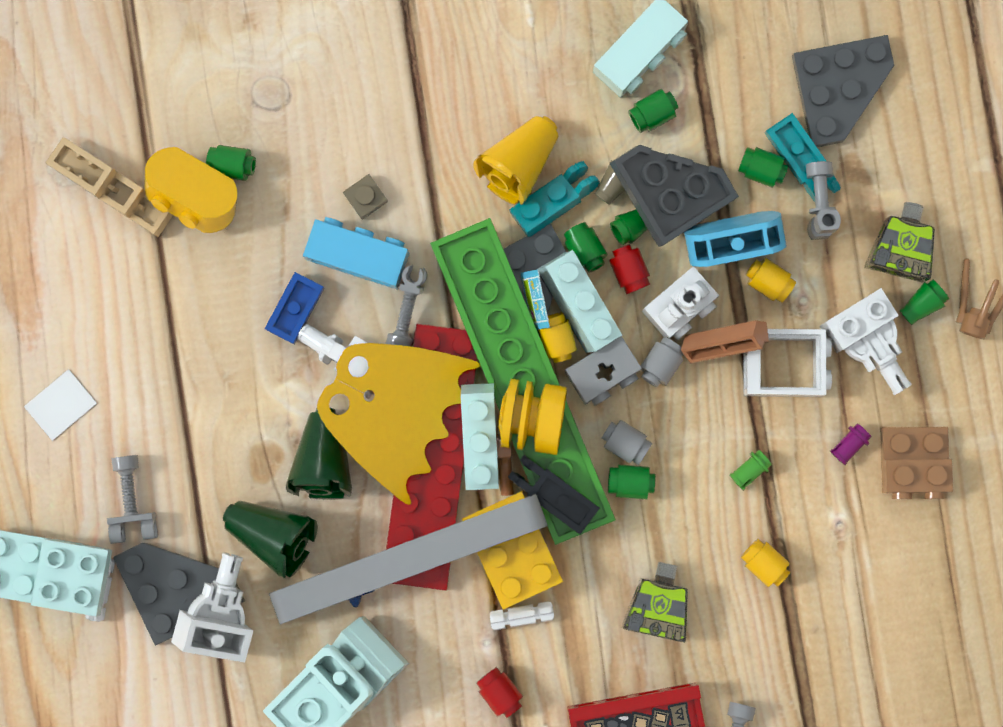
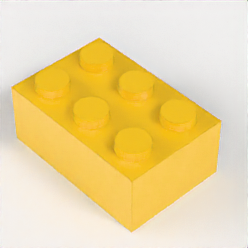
(518, 565)

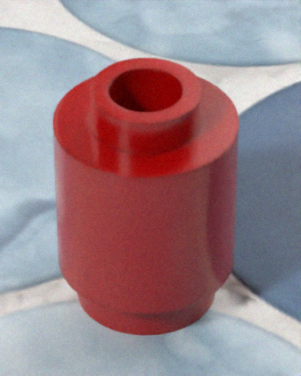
(629, 269)
(500, 693)

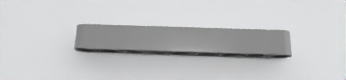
(408, 559)

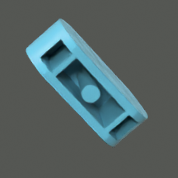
(735, 238)

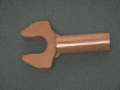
(505, 468)

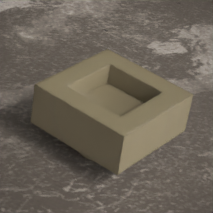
(365, 196)

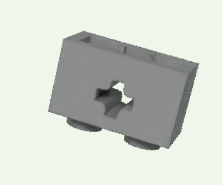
(613, 355)

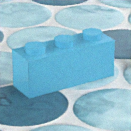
(356, 252)

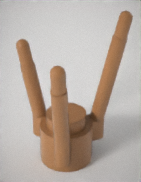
(977, 322)

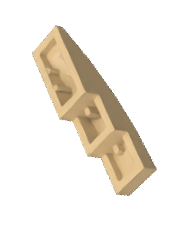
(107, 185)

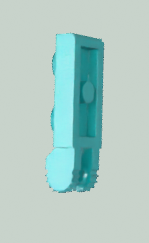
(798, 150)
(553, 199)

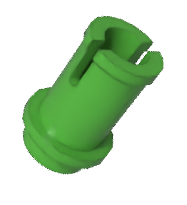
(751, 469)

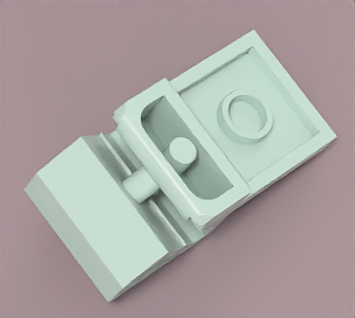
(53, 573)
(338, 680)

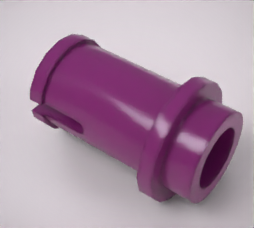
(851, 443)

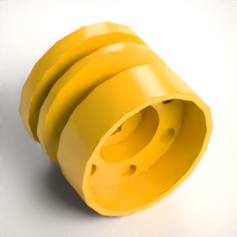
(533, 416)

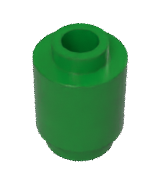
(653, 111)
(232, 161)
(763, 167)
(586, 246)
(631, 481)

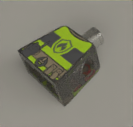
(904, 246)
(659, 606)

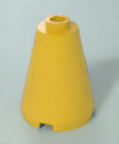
(518, 159)

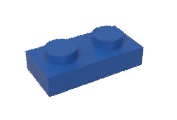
(294, 308)

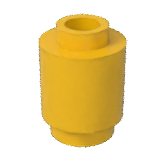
(770, 280)
(558, 339)
(766, 563)

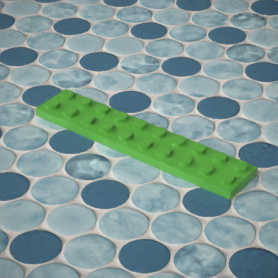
(512, 349)

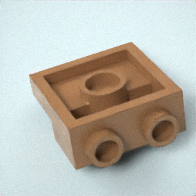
(916, 462)

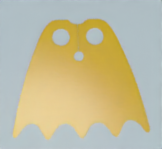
(406, 413)

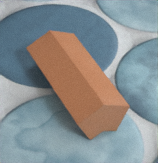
(724, 337)

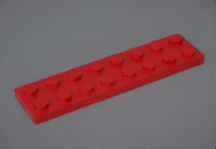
(436, 493)

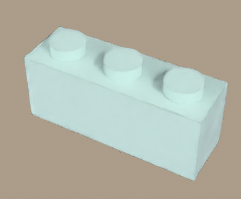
(641, 48)
(579, 301)
(479, 436)

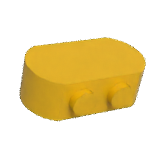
(190, 190)

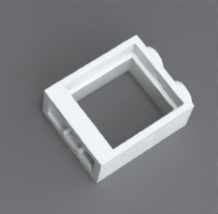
(821, 377)

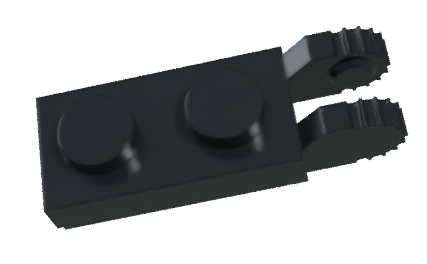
(557, 496)

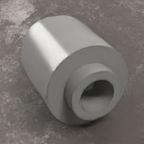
(662, 362)
(626, 442)

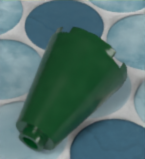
(319, 463)
(272, 534)

